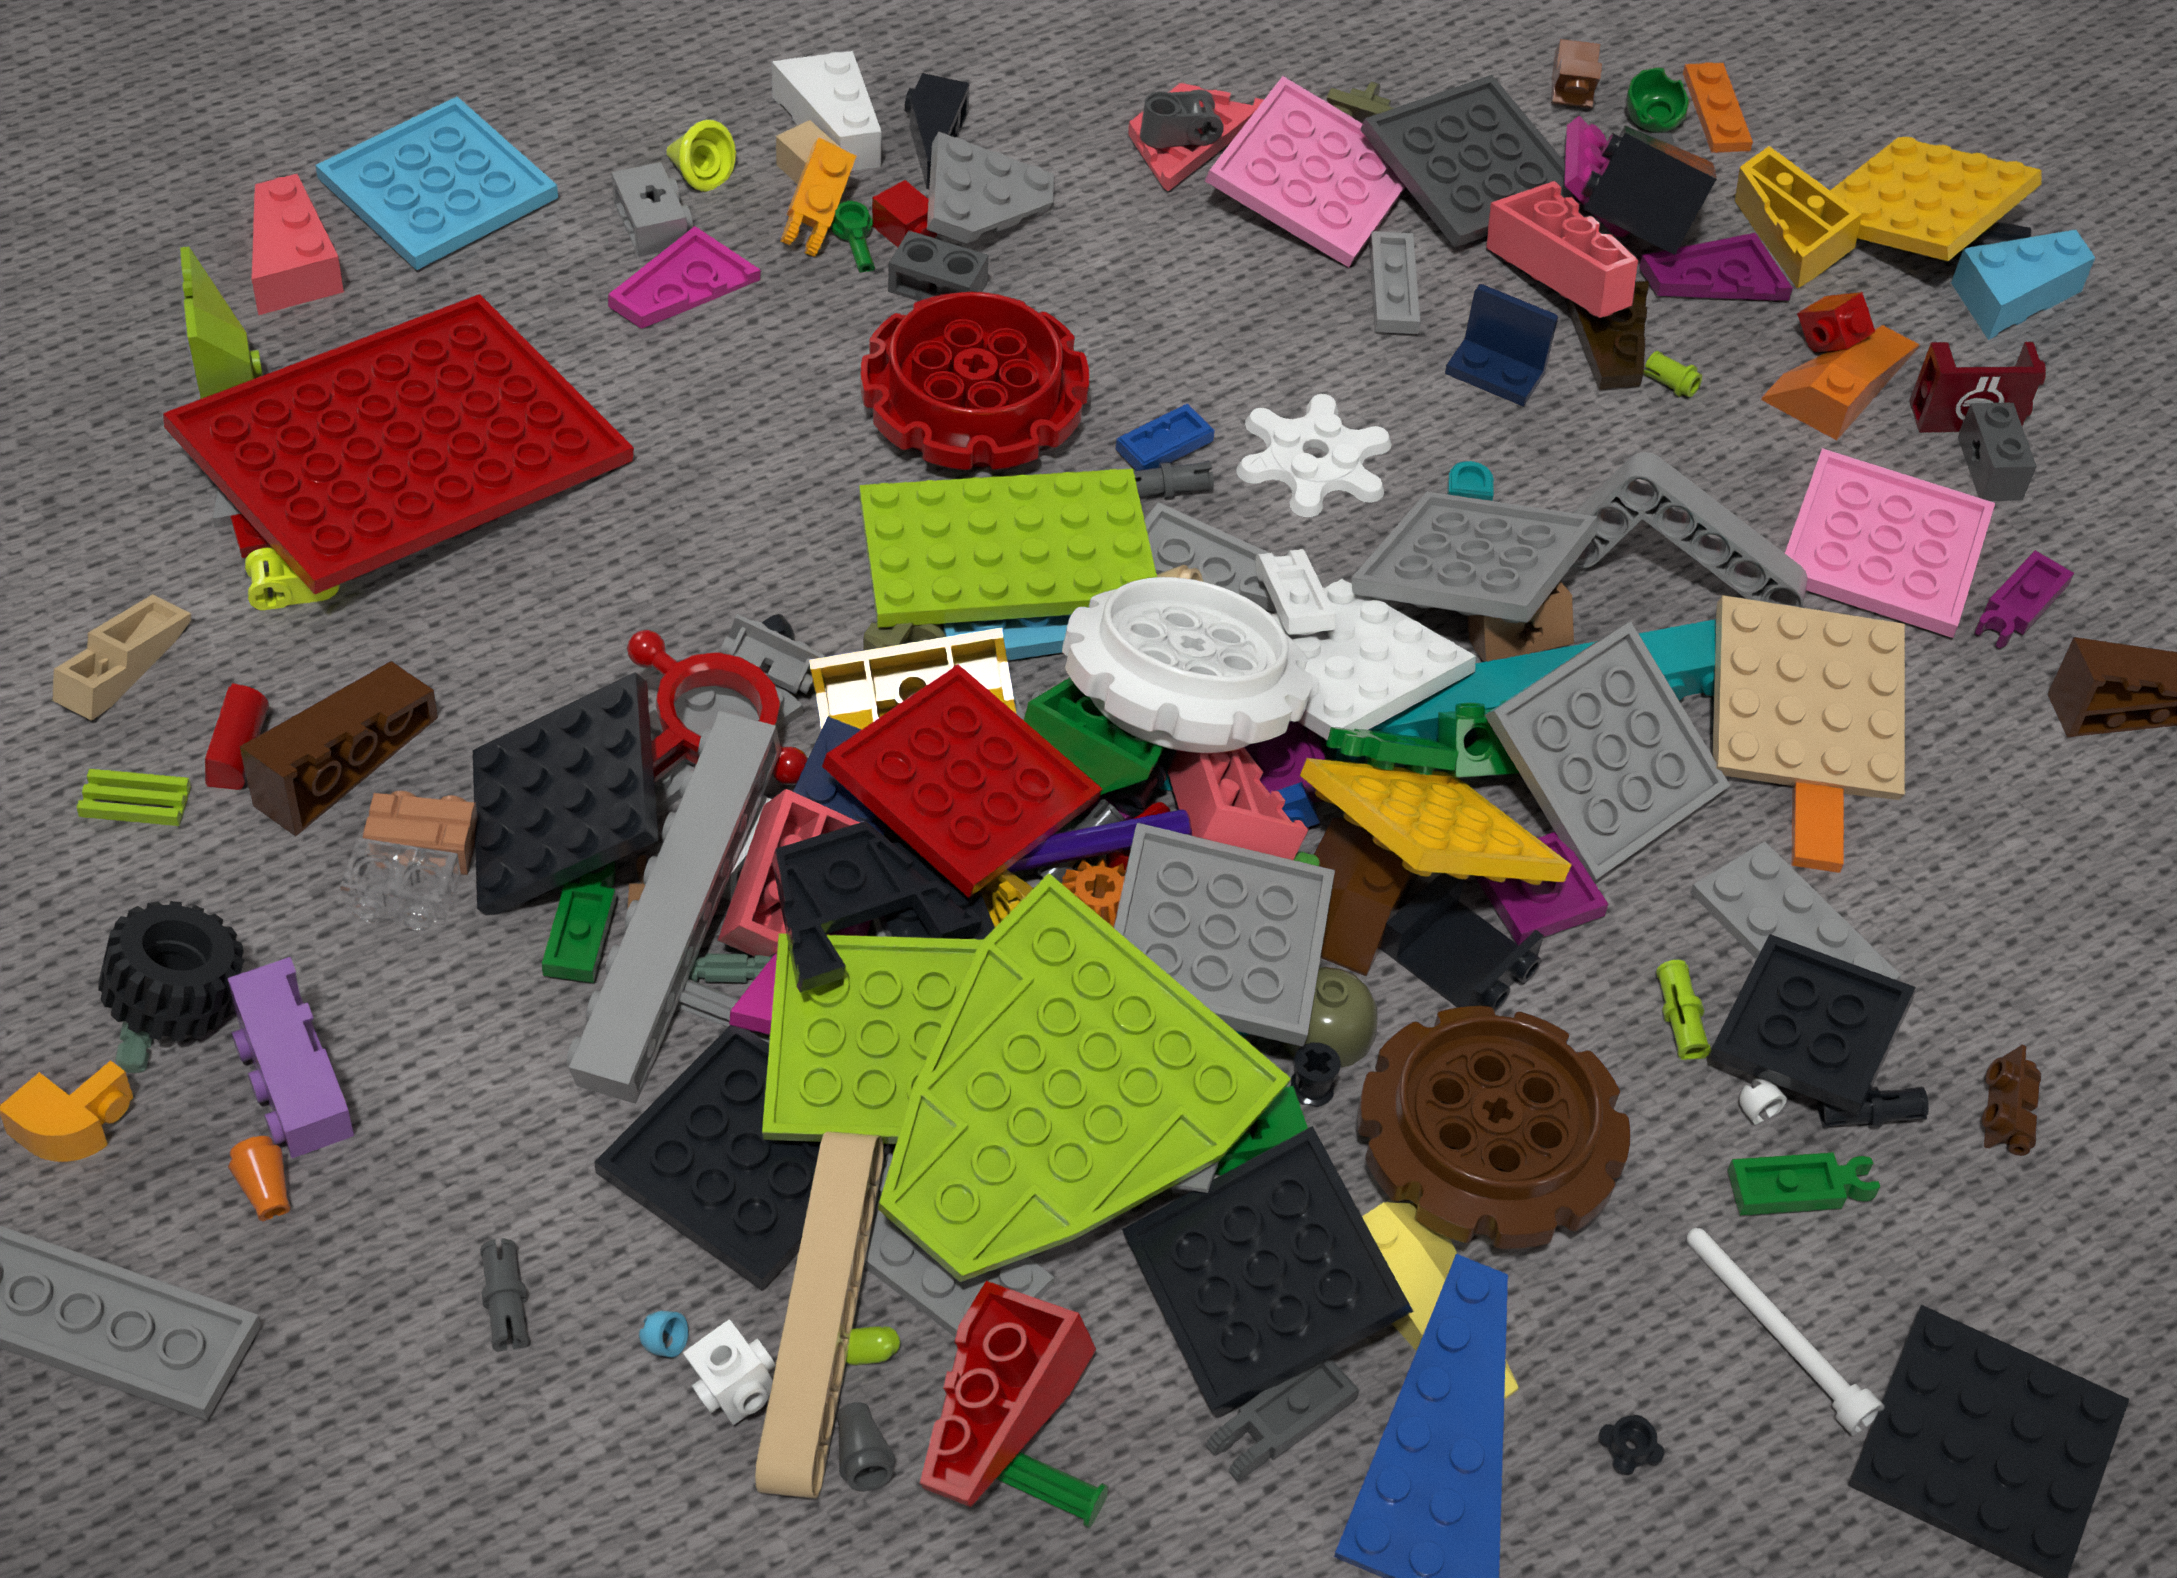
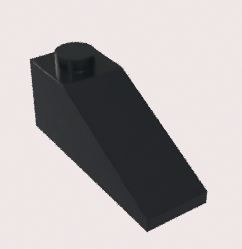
(935, 107)

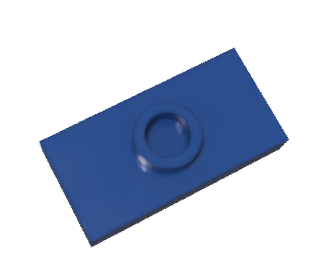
(1165, 439)

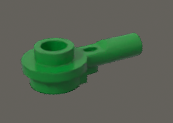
(854, 224)

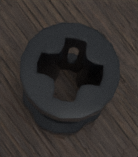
(1315, 1071)

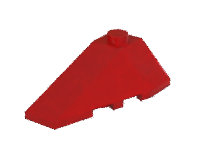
(1007, 1379)

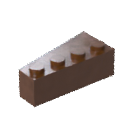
(335, 745)

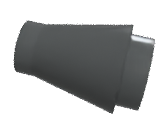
(863, 1451)

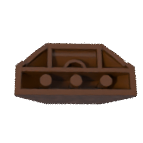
(1364, 894)

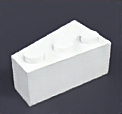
(834, 98)

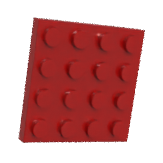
(962, 779)

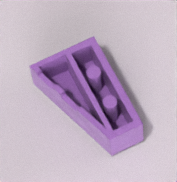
(288, 1060)

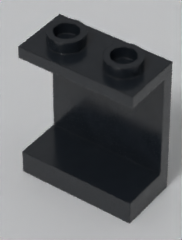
(1457, 948)

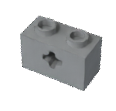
(650, 207)

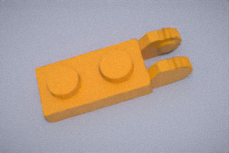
(818, 193)

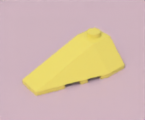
(1420, 1265)

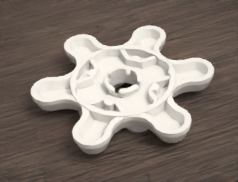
(1304, 473)

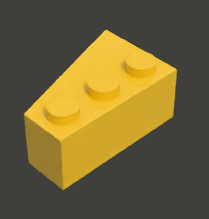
(1795, 215)

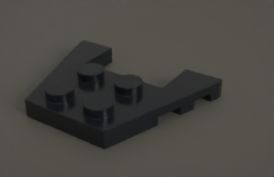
(848, 881)

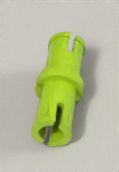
(1683, 1010)

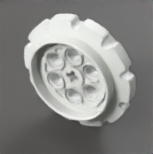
(1187, 665)

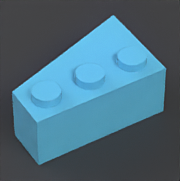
(2021, 277)

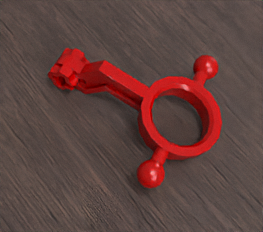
(703, 670)

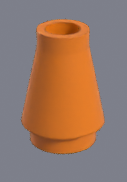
(260, 1174)

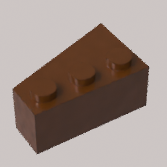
(2114, 688)

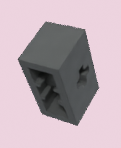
(1997, 451)

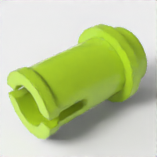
(1673, 374)

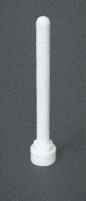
(1849, 1401)

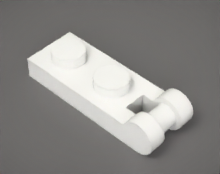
(1296, 592)

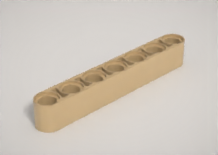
(820, 1316)

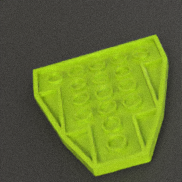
(1063, 1091)

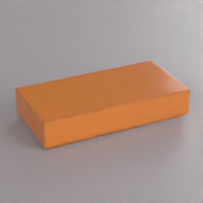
(1818, 827)

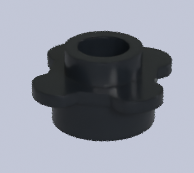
(1635, 1429)

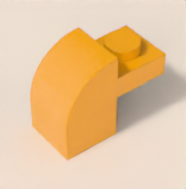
(62, 1124)

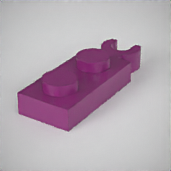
(2024, 597)

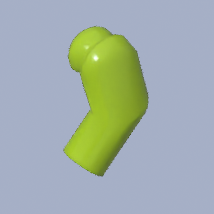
(872, 1345)

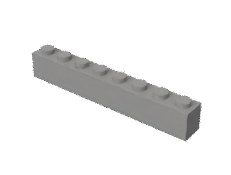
(674, 908)

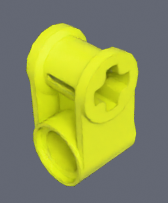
(286, 585)

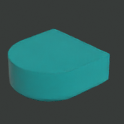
(1471, 481)

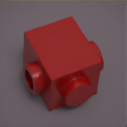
(1836, 322)

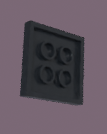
(1813, 1024)

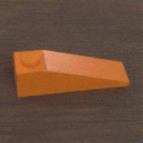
(1841, 383)

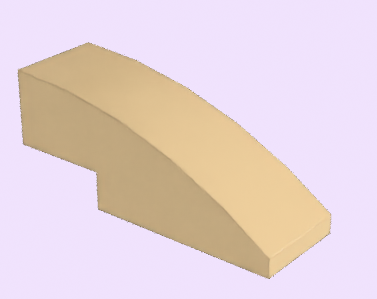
(118, 656)

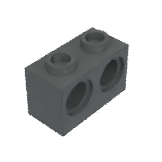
(934, 267)

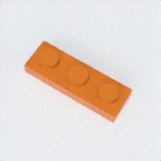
(1717, 107)

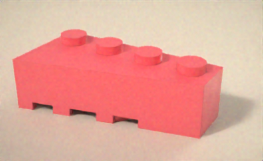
(1563, 249)

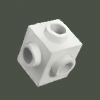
(731, 1372)

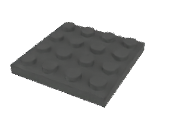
(1464, 153)

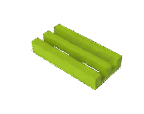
(134, 789)

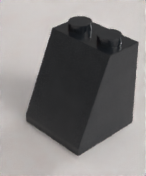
(1649, 188)

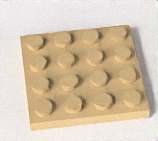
(1809, 698)

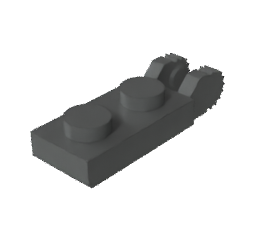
(1284, 1415)

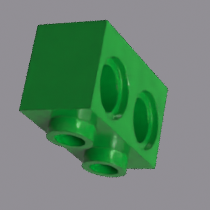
(1486, 754)

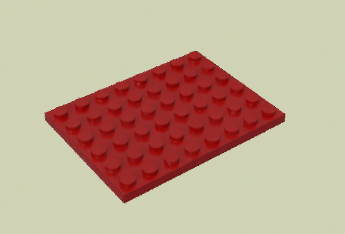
(396, 441)

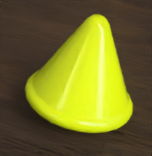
(703, 146)

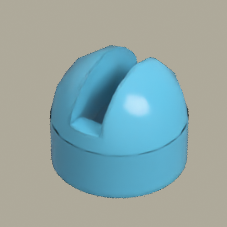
(664, 1322)

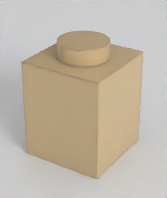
(795, 146)

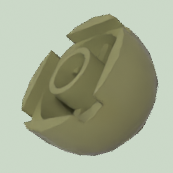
(1341, 1016)

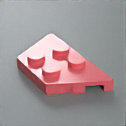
(1177, 162)

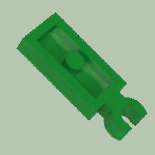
(1386, 749)
(581, 927)
(1798, 1183)

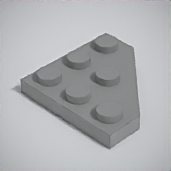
(981, 190)

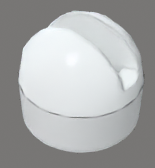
(1762, 1095)

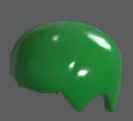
(1660, 98)

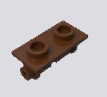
(2012, 1085)

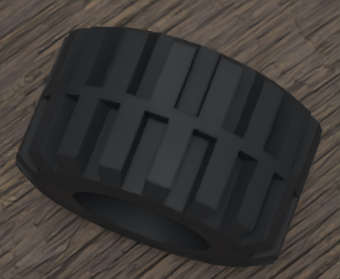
(170, 970)

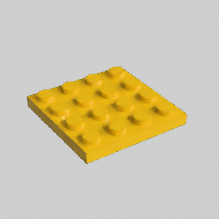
(1933, 196)
(1434, 822)

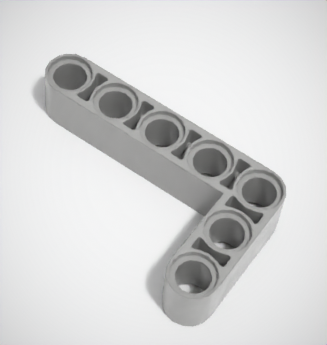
(1690, 530)

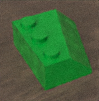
(1090, 739)

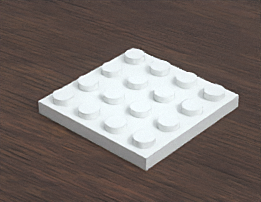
(1373, 663)

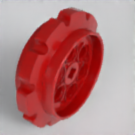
(974, 380)

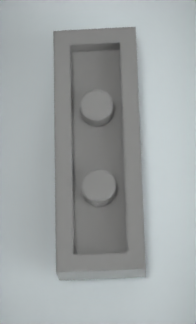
(1394, 282)

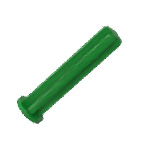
(1055, 1487)

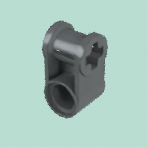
(1175, 119)

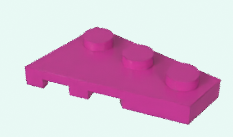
(1583, 156)
(681, 278)

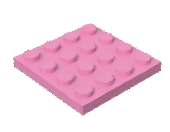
(1309, 172)
(1889, 542)

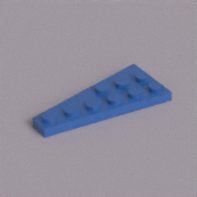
(1438, 1469)

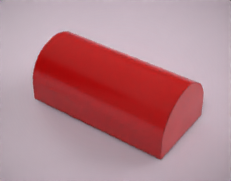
(237, 724)

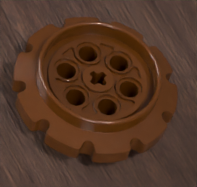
(1493, 1127)

